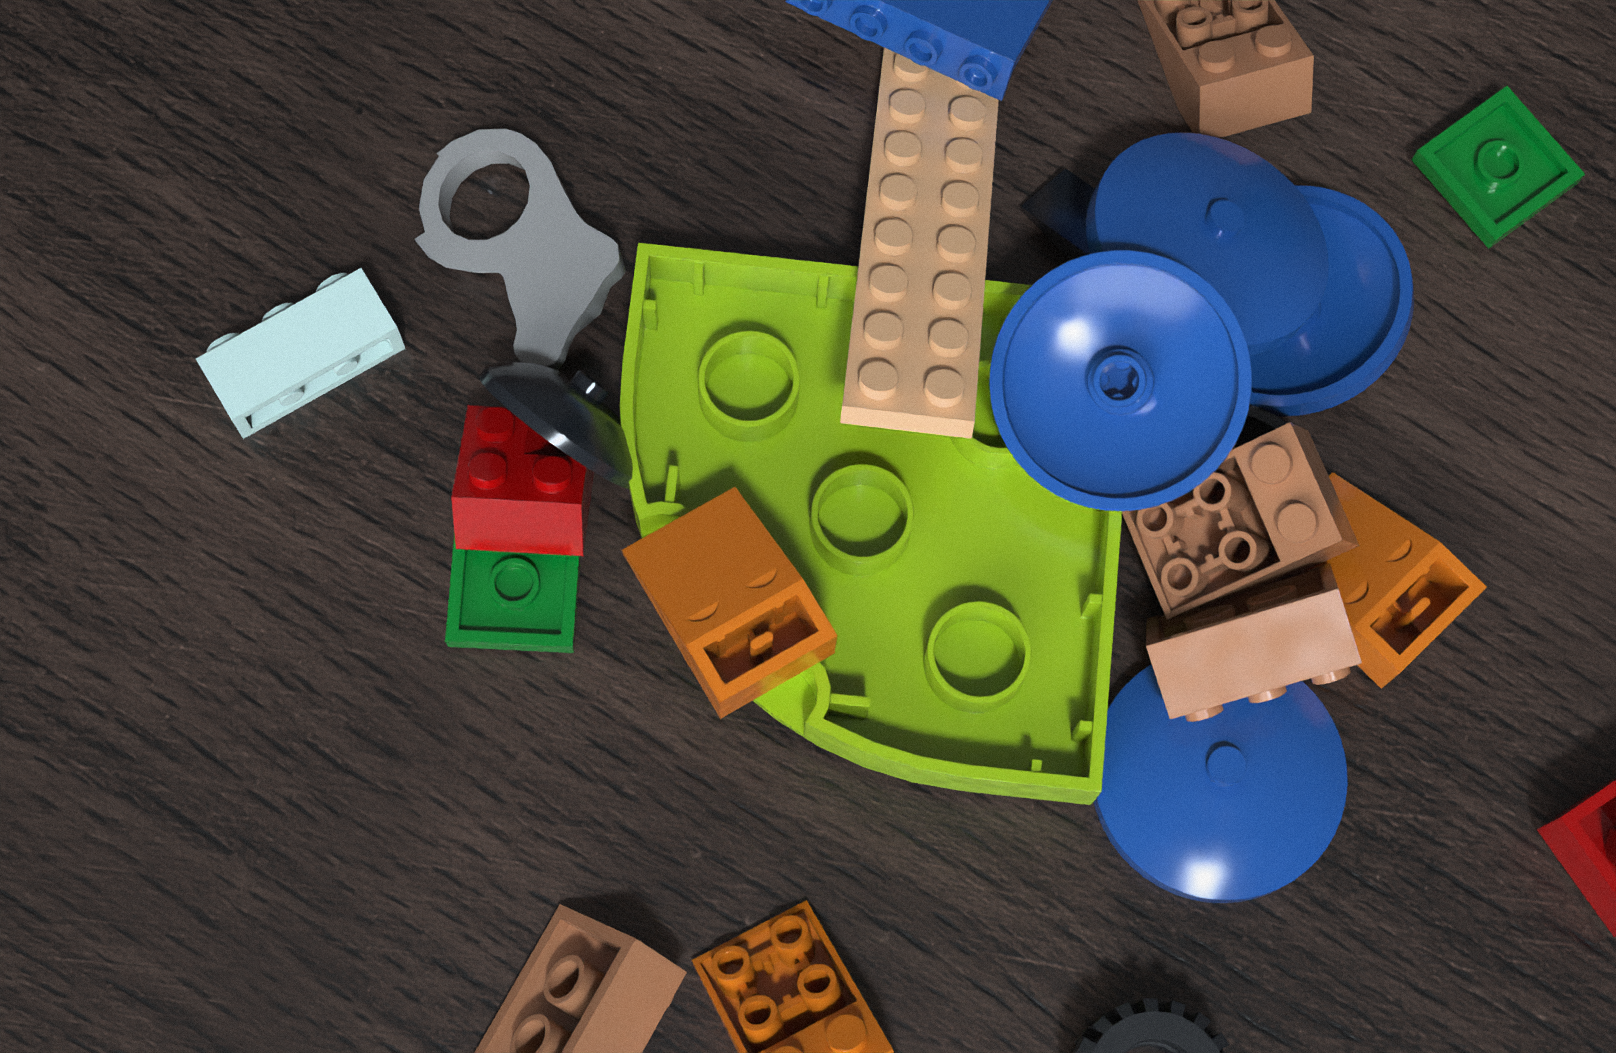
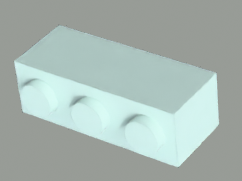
(300, 351)

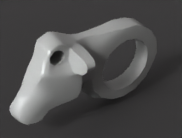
(549, 259)

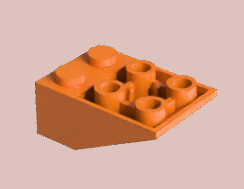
(1395, 585)
(731, 601)
(788, 990)

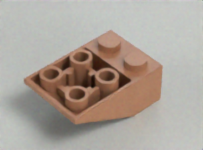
(1231, 62)
(1245, 526)

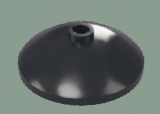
(565, 413)

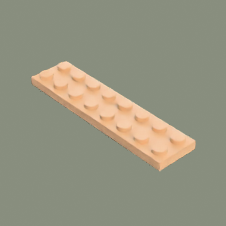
(922, 255)

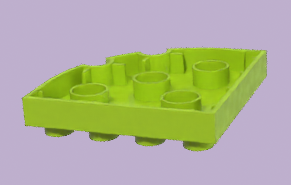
(953, 578)

